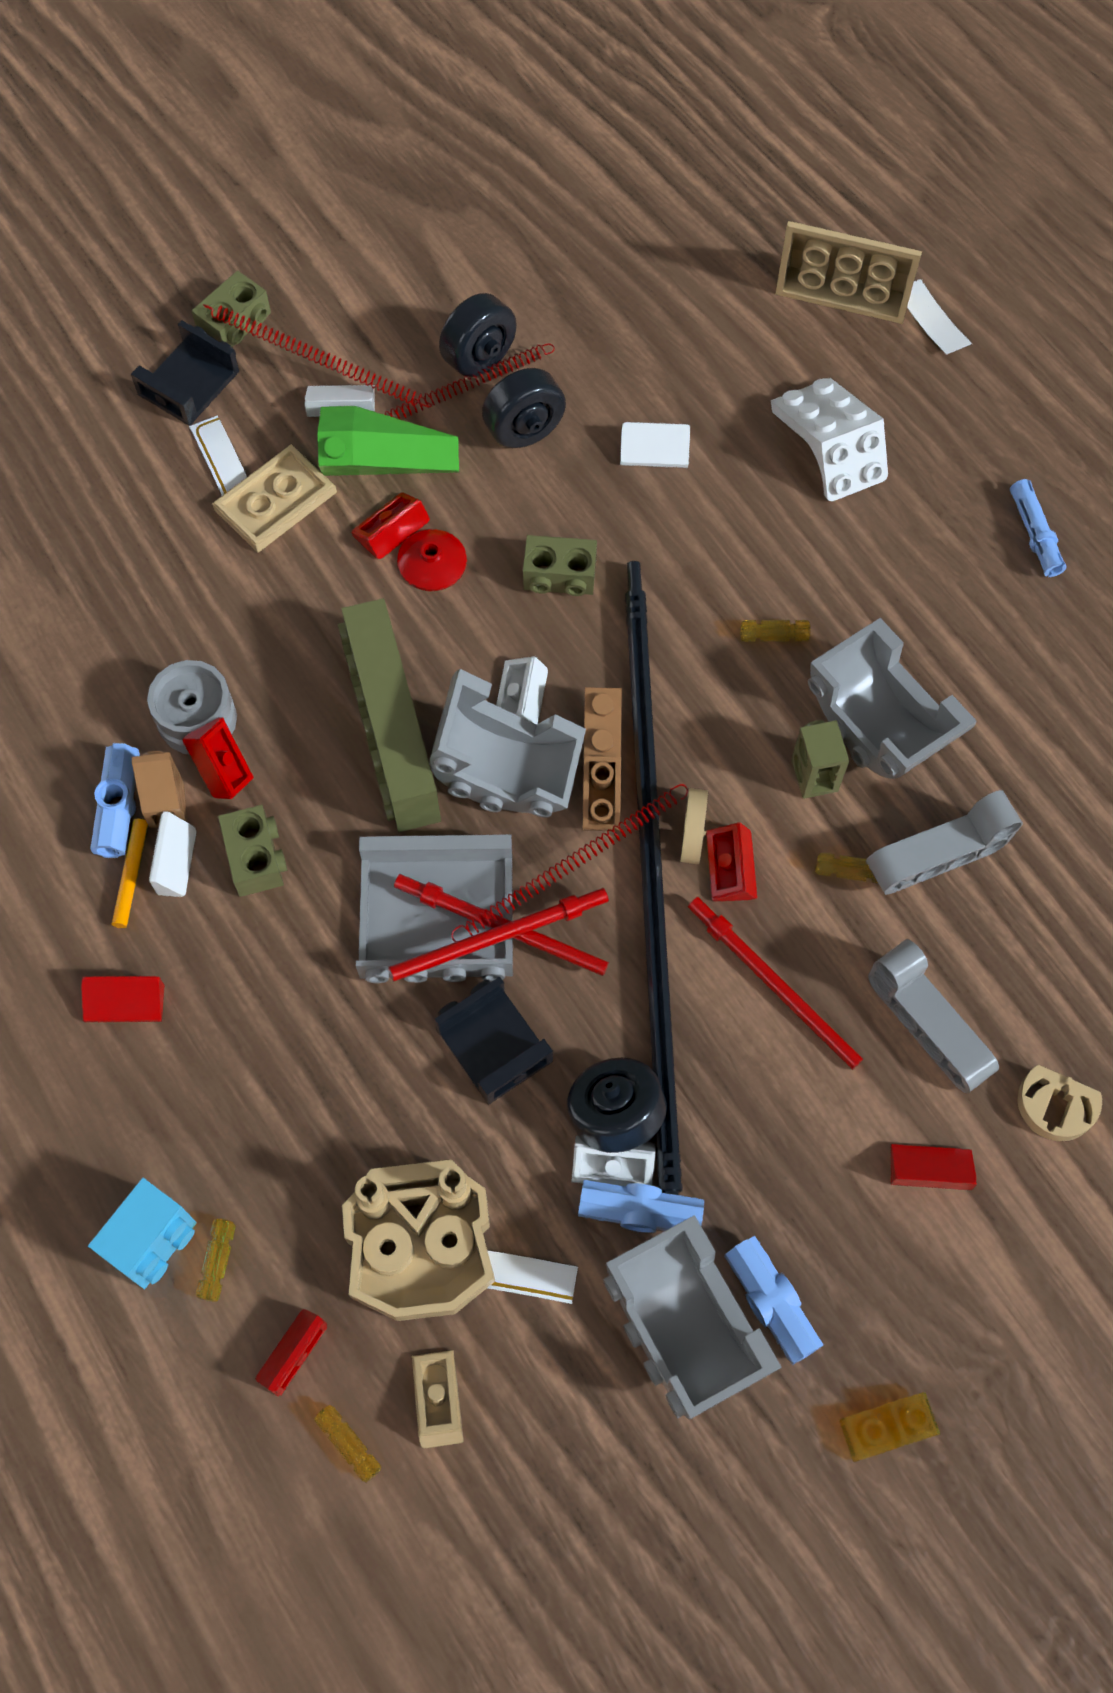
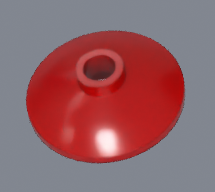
(434, 571)

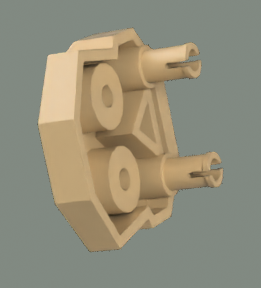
(421, 1274)

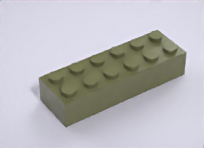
(388, 716)

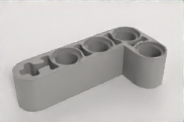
(947, 846)
(930, 1018)

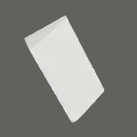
(343, 395)
(655, 444)
(523, 687)
(172, 856)
(613, 1168)

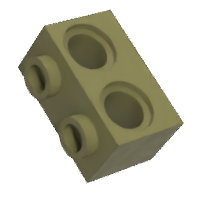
(236, 294)
(561, 557)
(819, 758)
(246, 852)

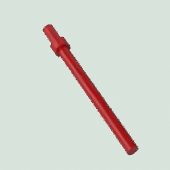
(433, 896)
(568, 909)
(722, 930)

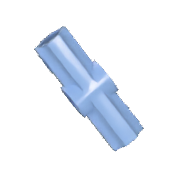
(113, 820)
(637, 1206)
(773, 1300)

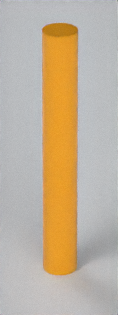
(129, 873)

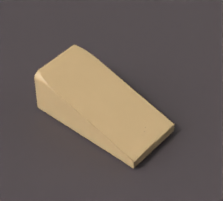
(437, 1399)

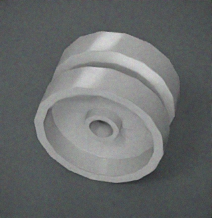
(187, 698)

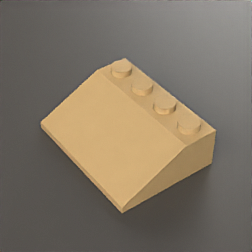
(847, 272)

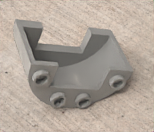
(880, 707)
(501, 756)
(687, 1320)

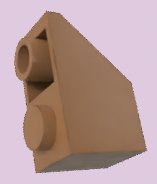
(159, 786)

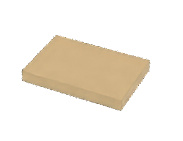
(274, 498)

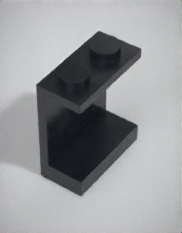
(189, 376)
(492, 1040)

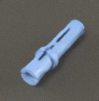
(1043, 540)

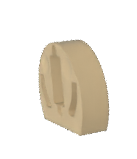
(694, 826)
(1075, 1093)

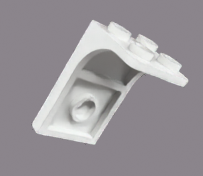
(840, 432)

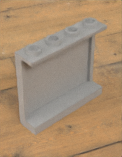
(401, 928)

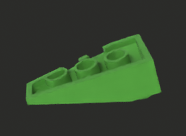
(374, 444)

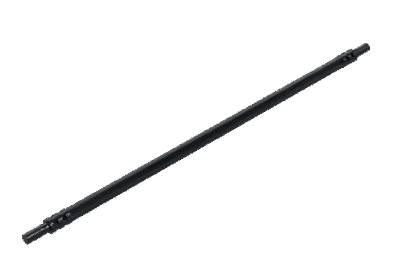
(652, 881)

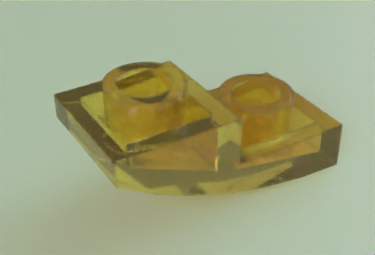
(889, 1427)

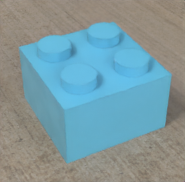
(144, 1234)

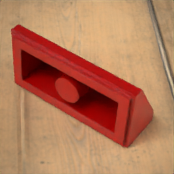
(391, 525)
(218, 759)
(731, 863)
(122, 999)
(932, 1167)
(291, 1352)

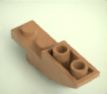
(602, 759)

